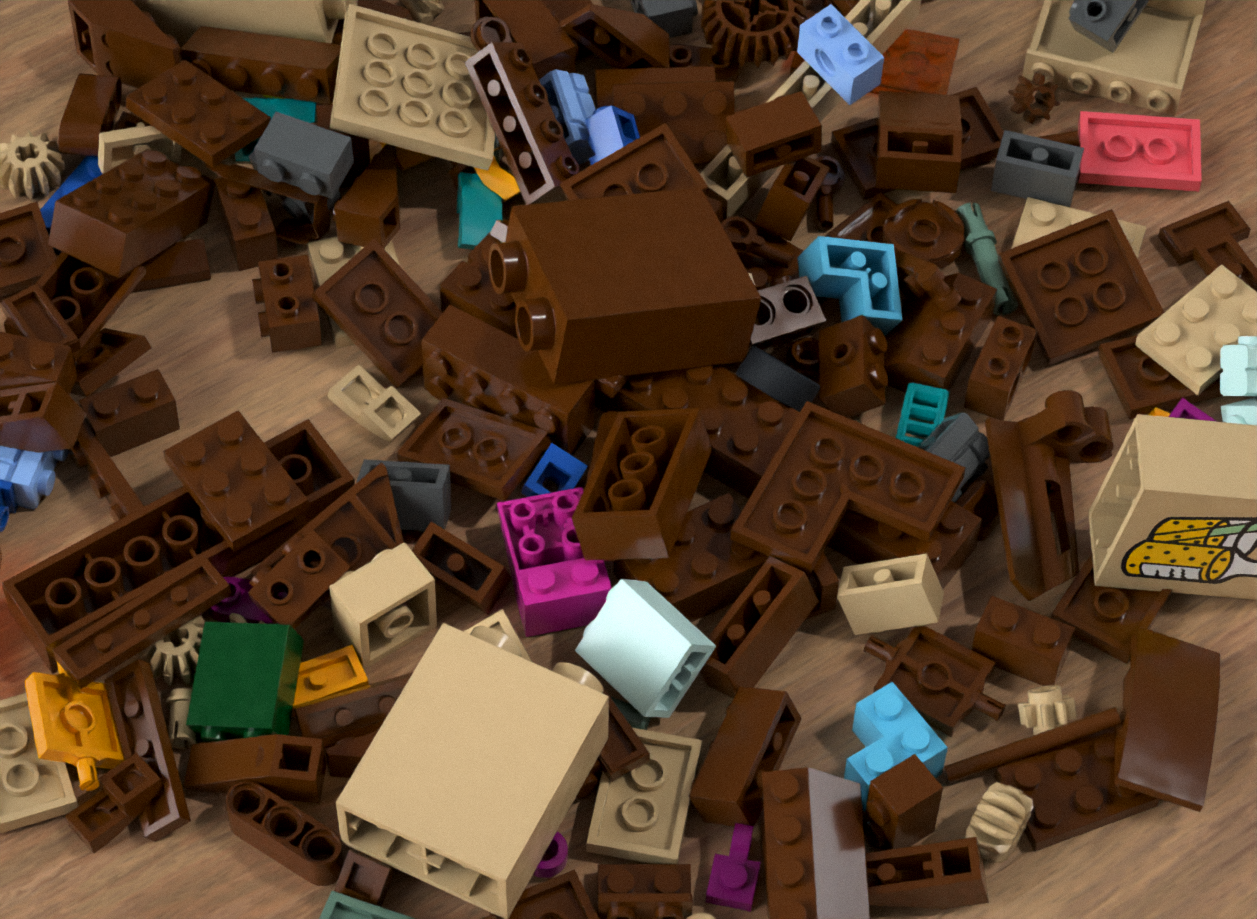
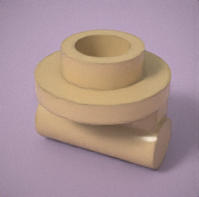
(424, 10)

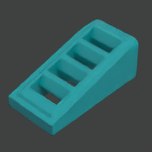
(925, 404)

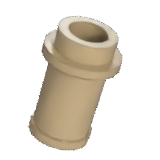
(179, 732)

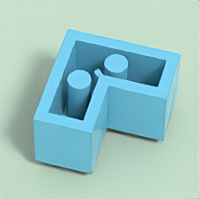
(856, 274)
(891, 734)

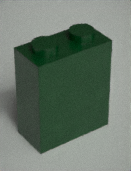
(244, 681)

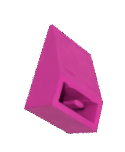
(547, 565)

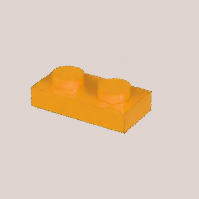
(329, 675)

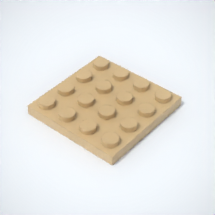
(410, 88)

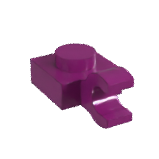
(734, 876)

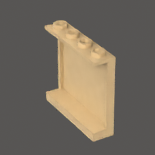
(1142, 71)

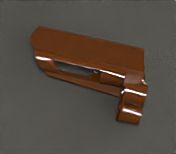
(1034, 478)

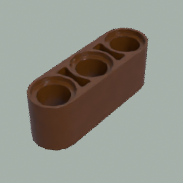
(89, 112)
(276, 815)

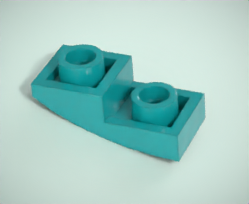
(477, 209)

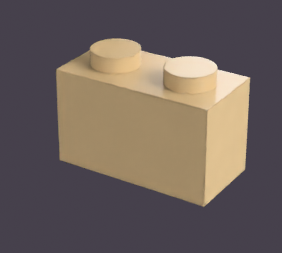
(890, 594)

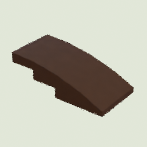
(1168, 719)

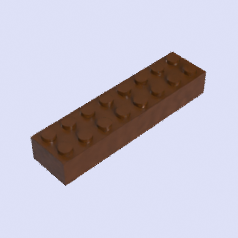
(154, 543)

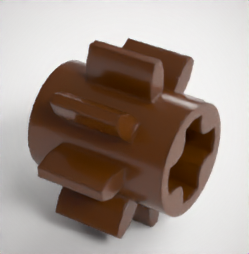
(1024, 96)

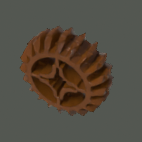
(753, 28)

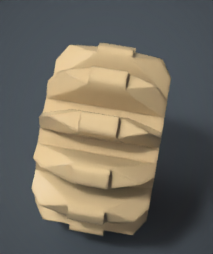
(30, 165)
(176, 653)
(1000, 821)

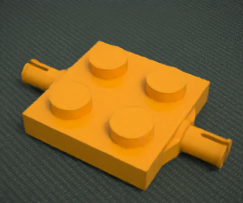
(73, 724)

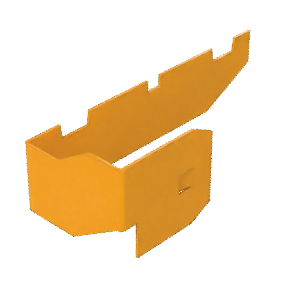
(499, 180)

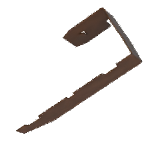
(302, 231)

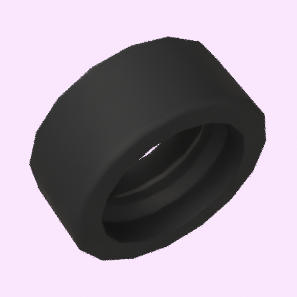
(777, 379)

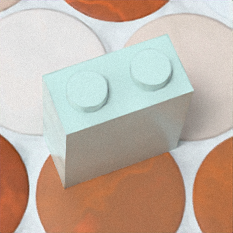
(644, 648)

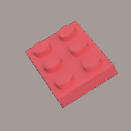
(1140, 151)

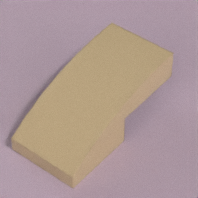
(373, 406)

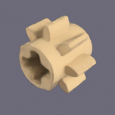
(1046, 708)

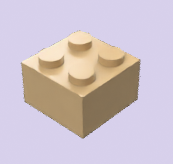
(384, 604)

